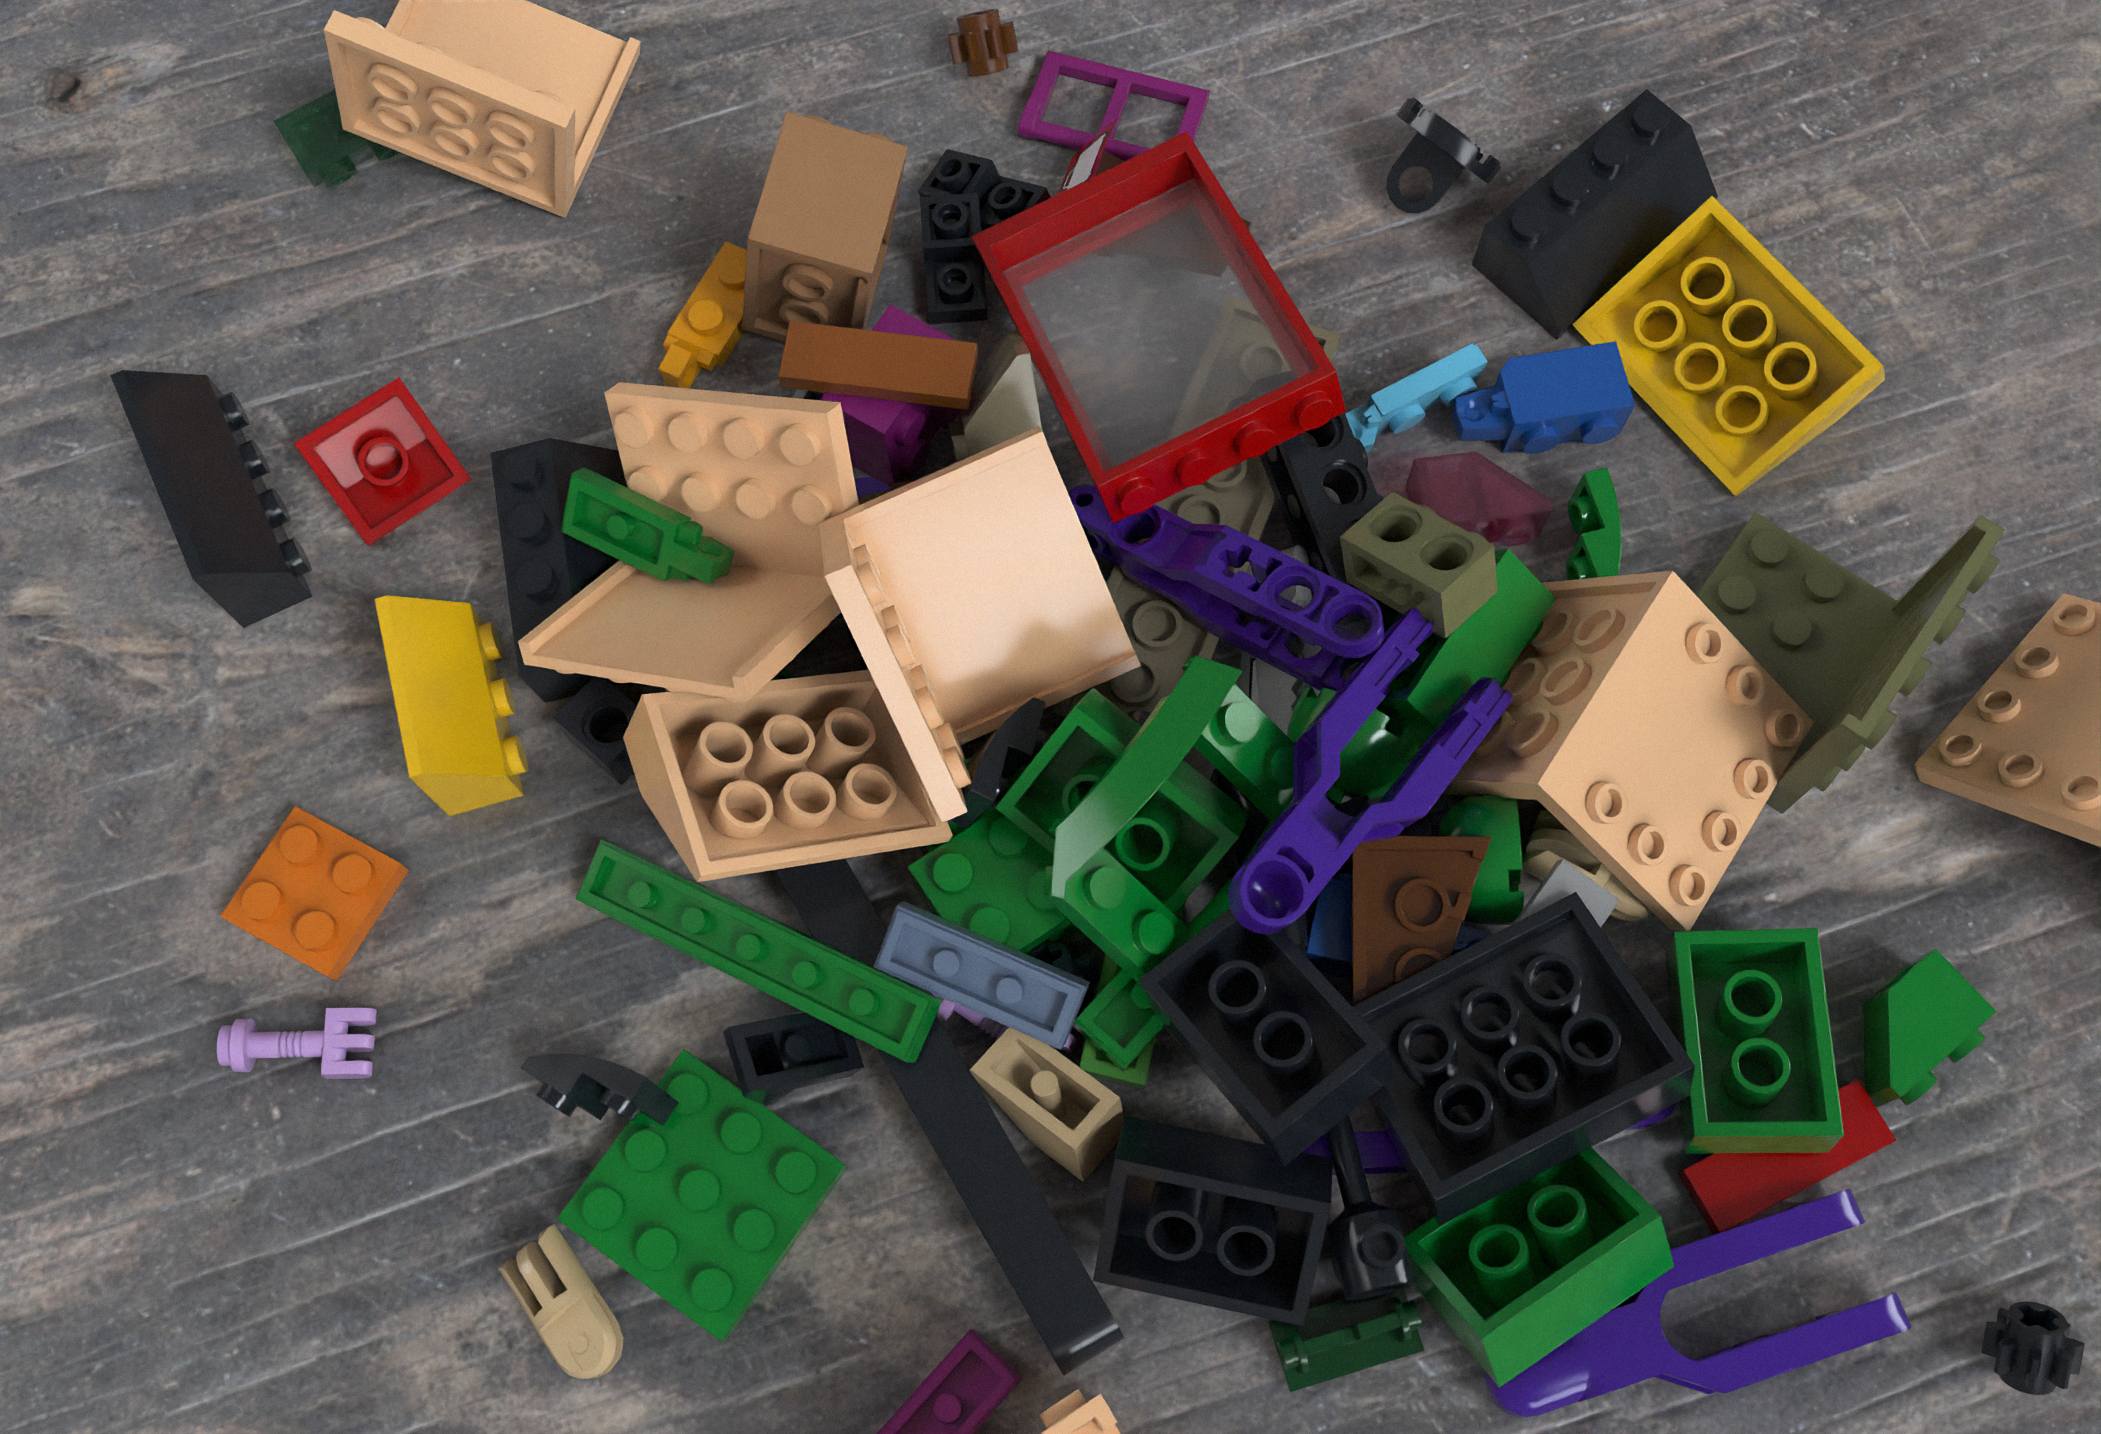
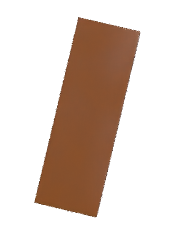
(878, 365)

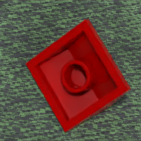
(383, 461)

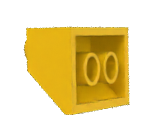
(451, 702)

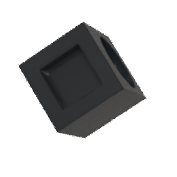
(589, 716)

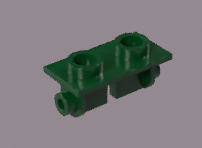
(1347, 1338)

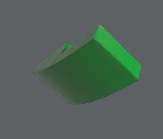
(1596, 517)

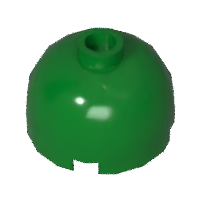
(1369, 759)
(1496, 888)

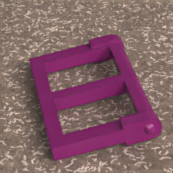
(1124, 82)

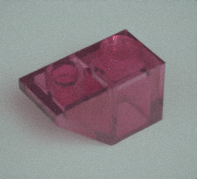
(1479, 497)

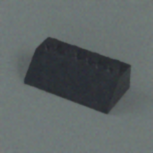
(1596, 214)
(215, 492)
(540, 560)

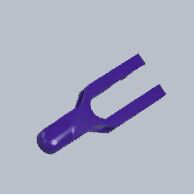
(1191, 569)
(1314, 837)
(1631, 1346)

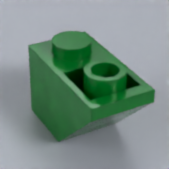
(1916, 1024)

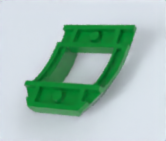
(1091, 884)

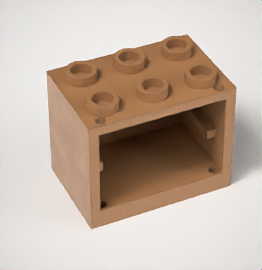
(821, 227)

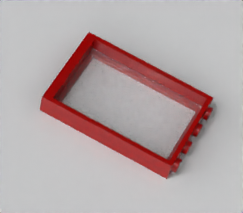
(1158, 327)

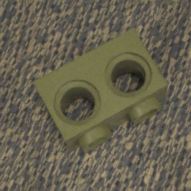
(1420, 560)

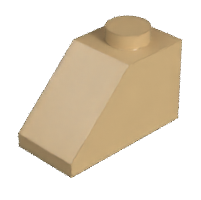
(1051, 1101)

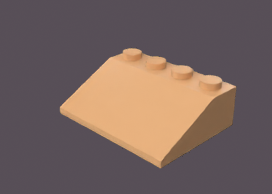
(779, 779)

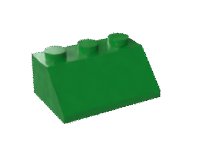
(1478, 648)

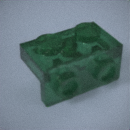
(323, 146)

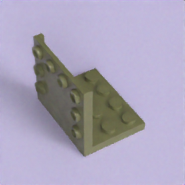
(1837, 638)

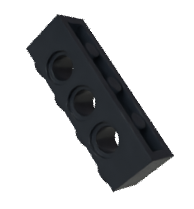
(1314, 521)

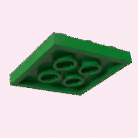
(705, 1199)

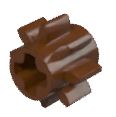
(983, 42)

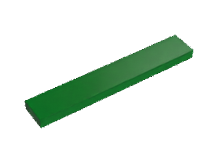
(760, 951)

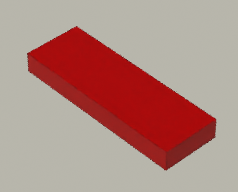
(1740, 1185)

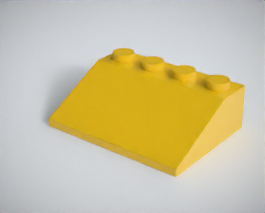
(1731, 348)

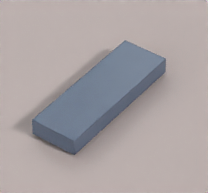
(981, 974)

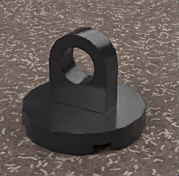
(1439, 150)

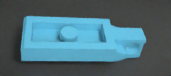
(1405, 401)

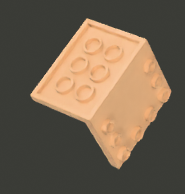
(483, 91)
(756, 481)
(973, 602)
(2034, 729)
(1641, 735)

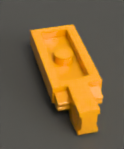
(708, 322)

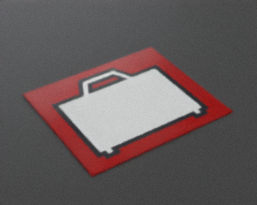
(1086, 160)

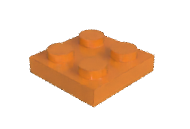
(315, 893)

